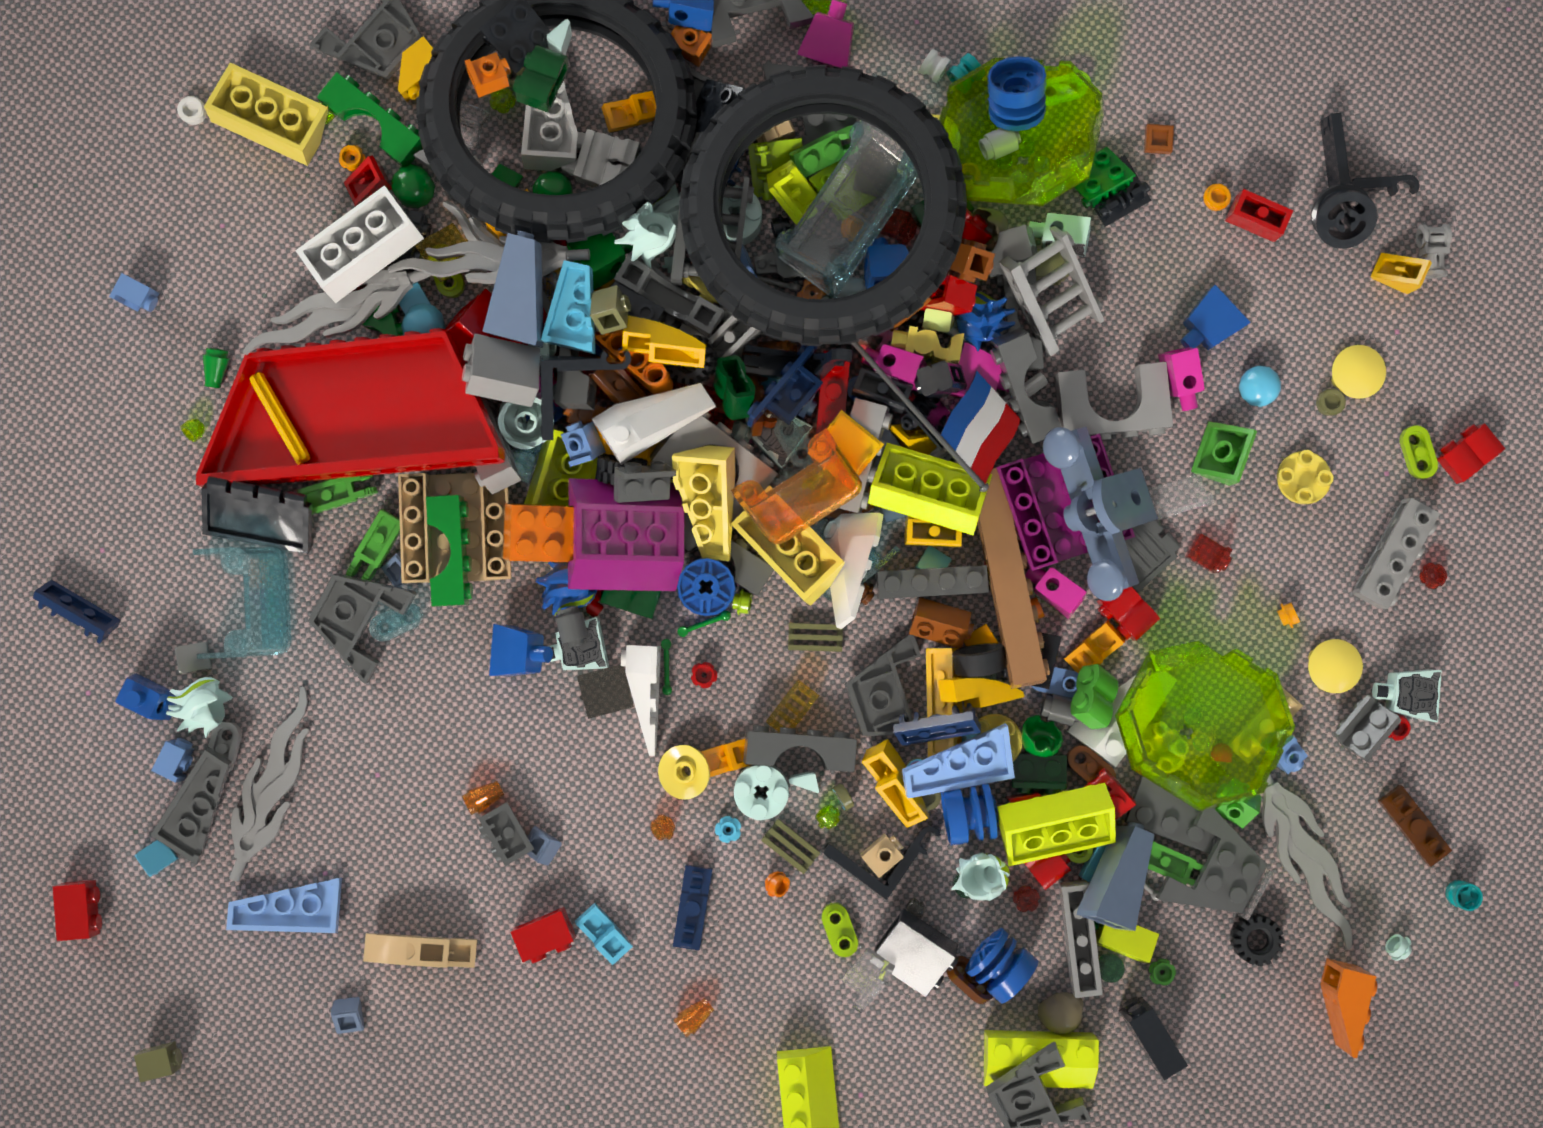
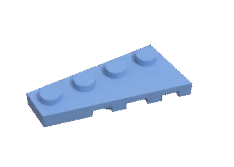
(967, 764)
(290, 910)

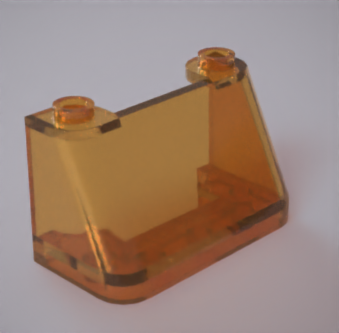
(804, 496)

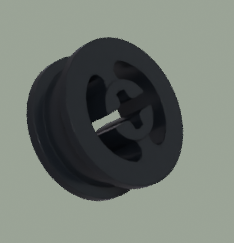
(1359, 218)

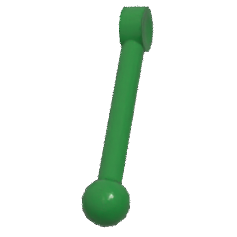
(683, 630)
(666, 689)

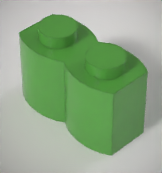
(1094, 696)

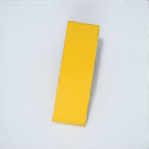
(663, 343)
(977, 691)
(886, 768)

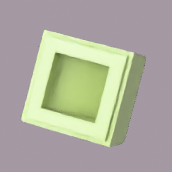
(938, 320)

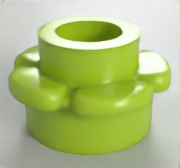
(742, 602)

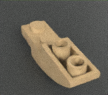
(419, 950)

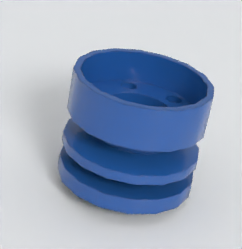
(1017, 93)
(723, 587)
(969, 814)
(1006, 969)

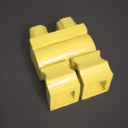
(927, 345)

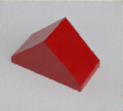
(366, 180)

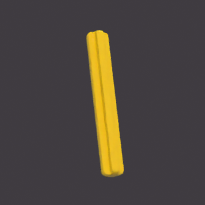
(280, 418)

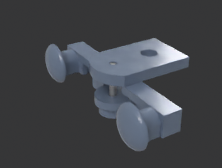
(1118, 501)

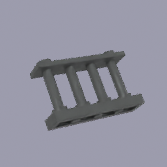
(682, 268)

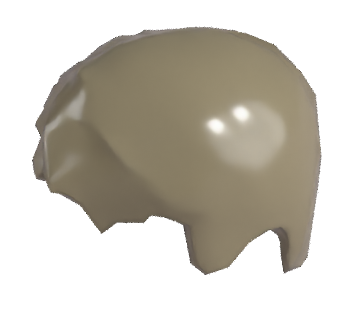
(996, 223)
(1061, 1012)

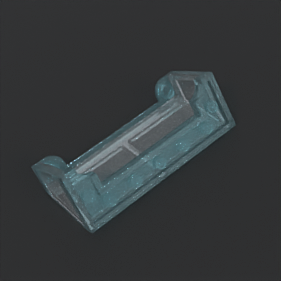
(848, 210)

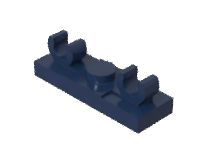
(76, 610)
(937, 726)
(692, 907)

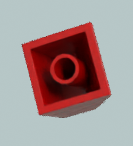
(471, 321)

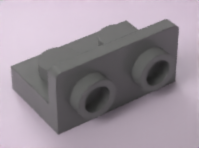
(642, 482)
(1366, 728)
(505, 833)

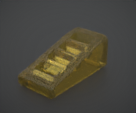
(784, 702)

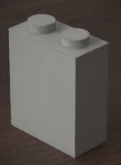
(501, 370)

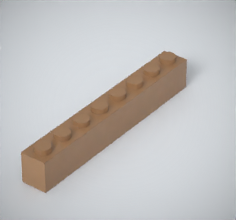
(1011, 590)

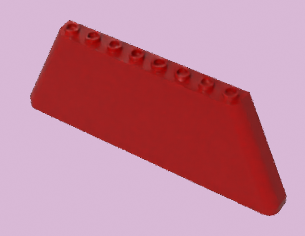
(357, 411)

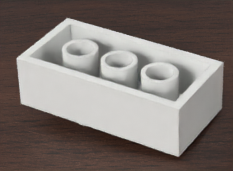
(359, 244)

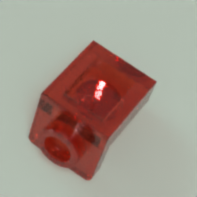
(900, 227)
(1209, 554)

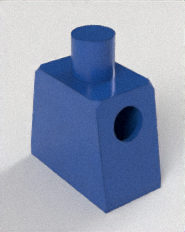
(688, 13)
(882, 260)
(1212, 320)
(517, 651)
(144, 697)

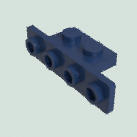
(791, 392)

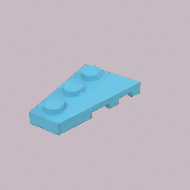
(569, 312)

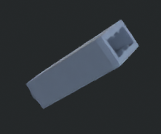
(518, 292)
(1119, 879)

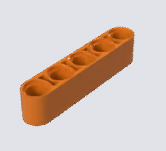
(644, 373)

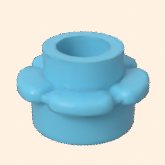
(720, 829)

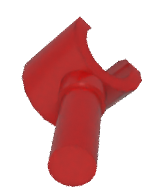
(595, 607)

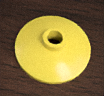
(675, 779)

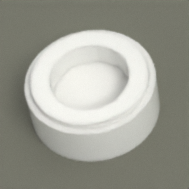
(192, 110)

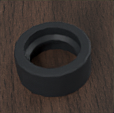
(979, 660)

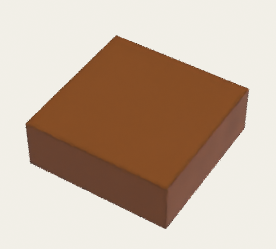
(1158, 139)

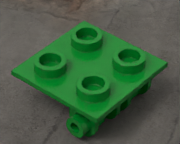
(1106, 176)

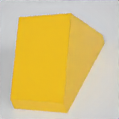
(1401, 272)
(913, 439)

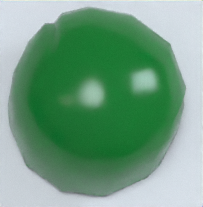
(552, 184)
(413, 186)
(1041, 737)

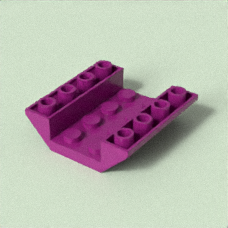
(1037, 504)
(624, 542)

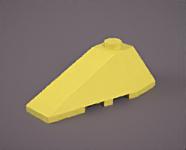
(705, 485)

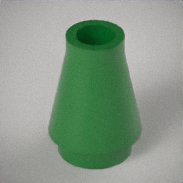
(215, 365)

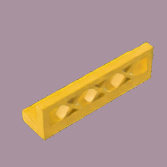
(940, 666)

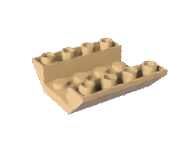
(427, 549)

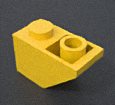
(411, 68)

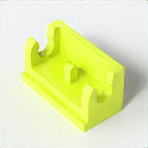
(791, 190)
(1132, 944)

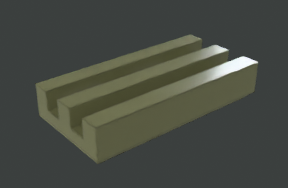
(839, 637)
(808, 860)

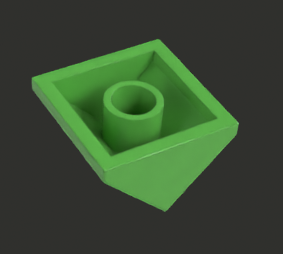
(1223, 452)

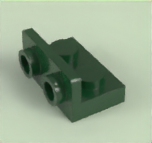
(1040, 773)

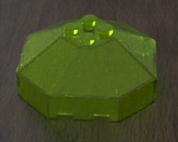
(1057, 148)
(1235, 721)

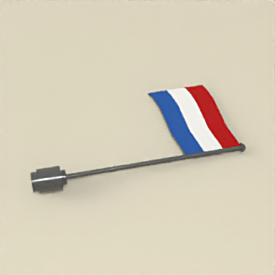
(975, 429)

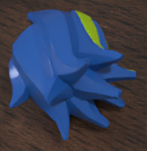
(985, 320)
(557, 590)

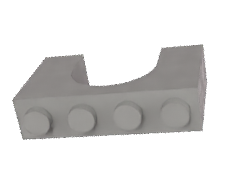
(1150, 414)
(705, 432)

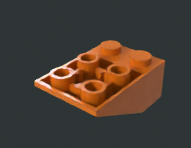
(1347, 998)

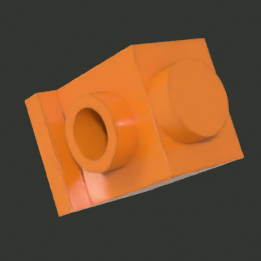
(693, 50)
(488, 74)

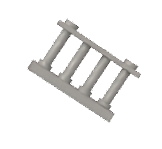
(1027, 293)

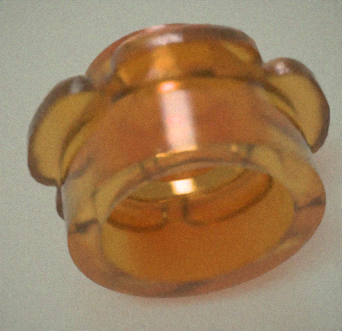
(662, 827)

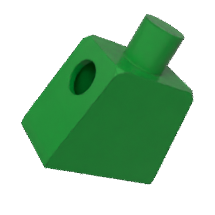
(605, 256)

